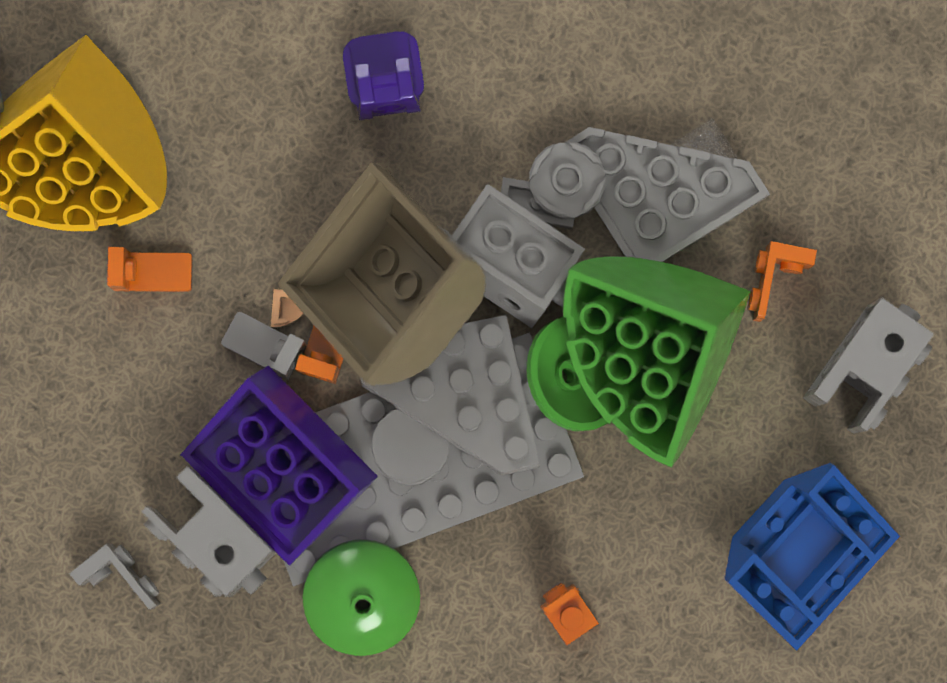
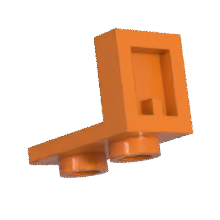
(791, 260)
(149, 271)
(320, 359)
(568, 612)

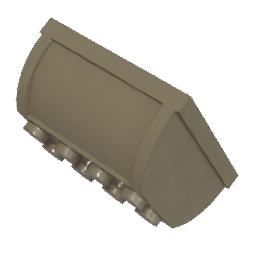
(384, 281)

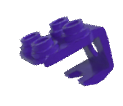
(383, 74)

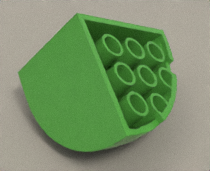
(650, 345)

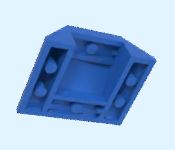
(804, 549)

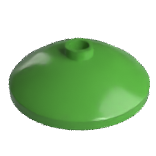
(559, 400)
(354, 573)

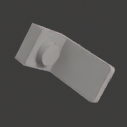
(263, 344)
(96, 570)

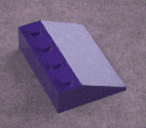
(278, 464)

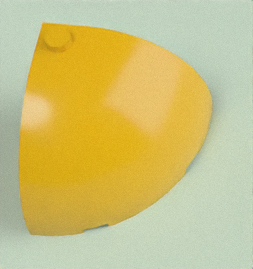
(79, 147)

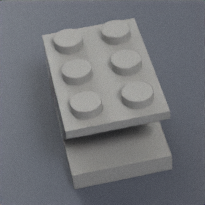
(519, 255)
(874, 360)
(214, 541)

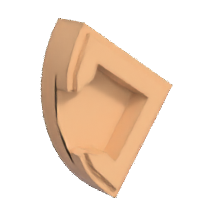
(283, 310)

